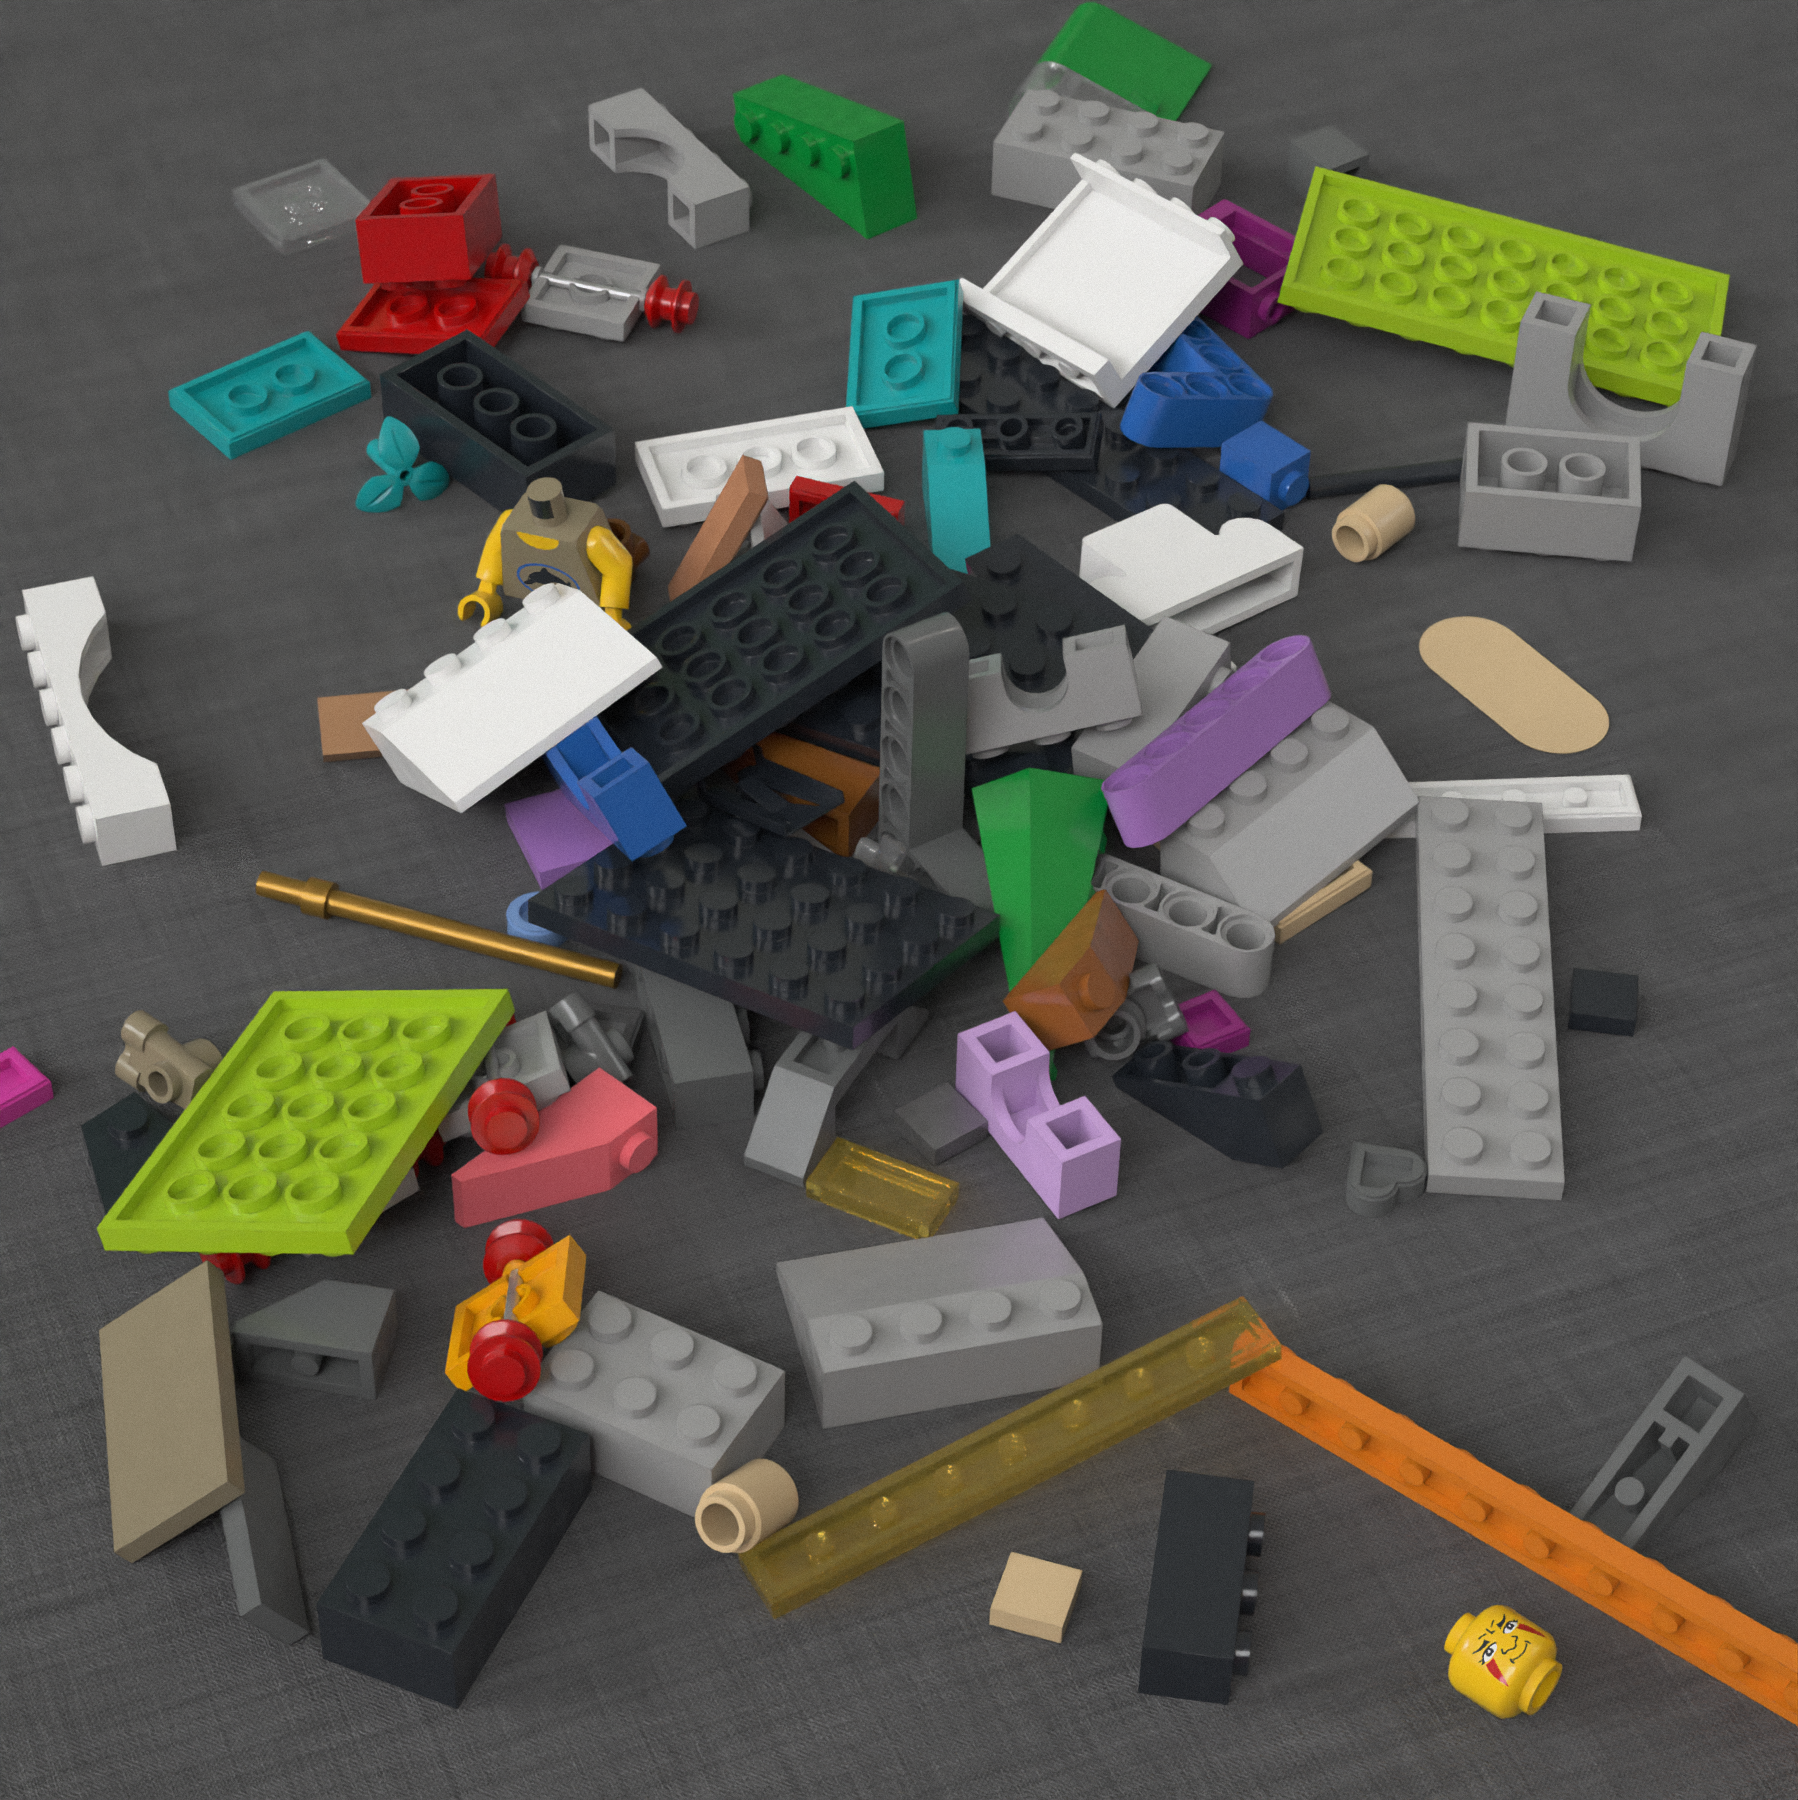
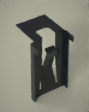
(756, 786)

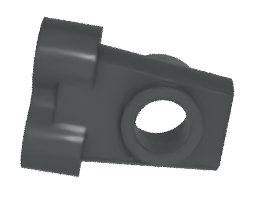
(1147, 1014)
(587, 1042)

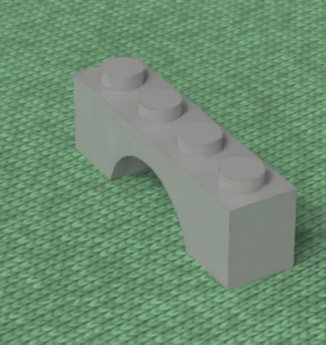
(642, 137)

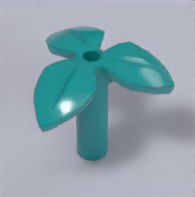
(395, 455)

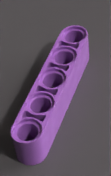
(1216, 741)

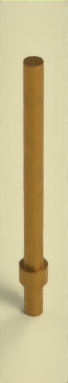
(324, 899)

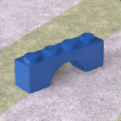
(614, 791)

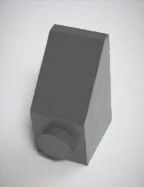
(321, 1339)

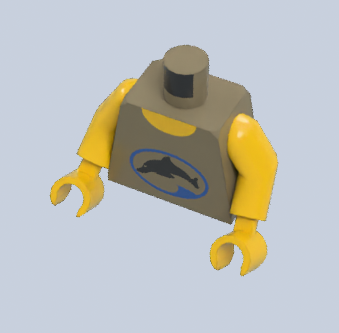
(552, 542)

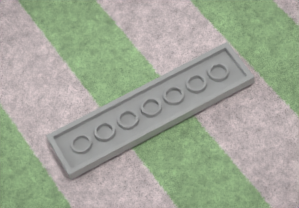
(1487, 1000)

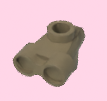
(162, 1064)

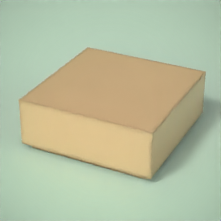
(1035, 1597)

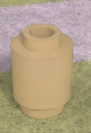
(1373, 523)
(746, 1506)

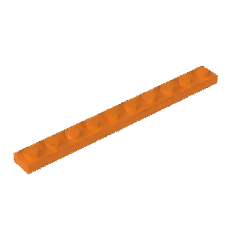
(1530, 1530)

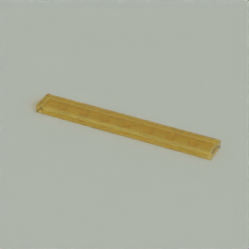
(1008, 1456)

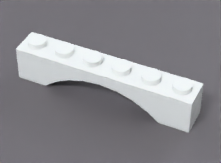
(120, 791)

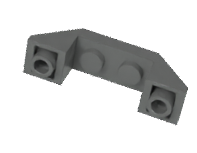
(801, 1096)

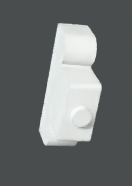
(1178, 569)

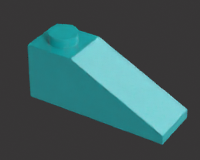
(955, 494)

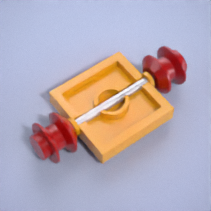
(528, 1304)

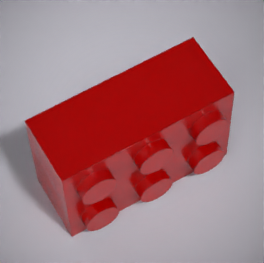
(429, 230)

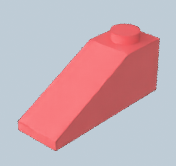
(582, 1148)

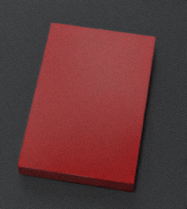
(428, 315)

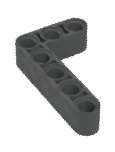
(925, 758)

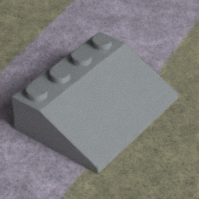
(940, 1321)

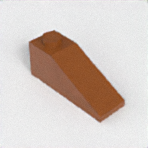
(1078, 977)

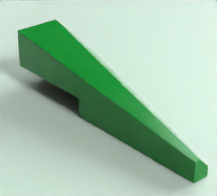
(1039, 857)

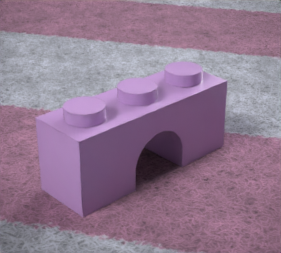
(1059, 1149)

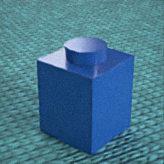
(1267, 464)

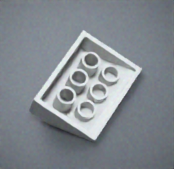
(508, 696)

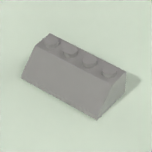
(1293, 817)

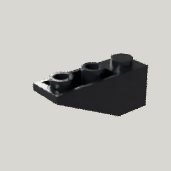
(1233, 1102)

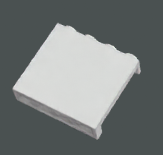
(1107, 281)

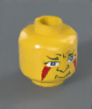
(1502, 1661)

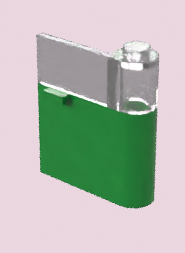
(1116, 63)

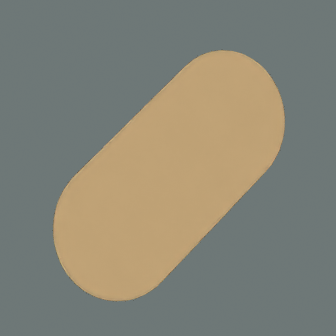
(1514, 685)

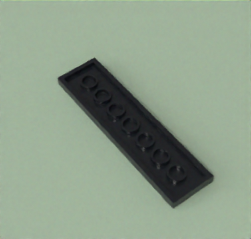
(1129, 477)

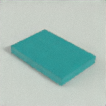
(905, 354)
(269, 394)

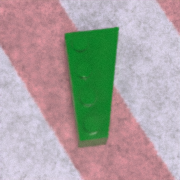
(832, 150)

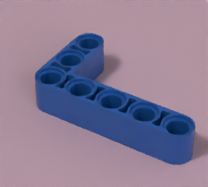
(1195, 394)

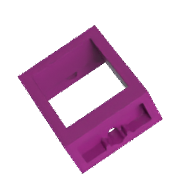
(1263, 250)

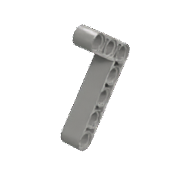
(1190, 929)

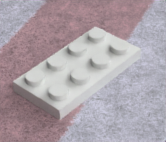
(692, 468)

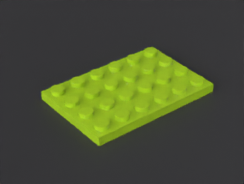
(308, 1123)

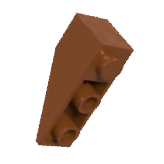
(845, 824)

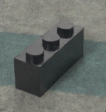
(1201, 1588)

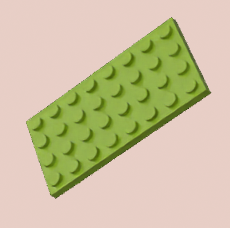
(1470, 274)

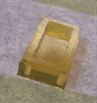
(882, 1189)

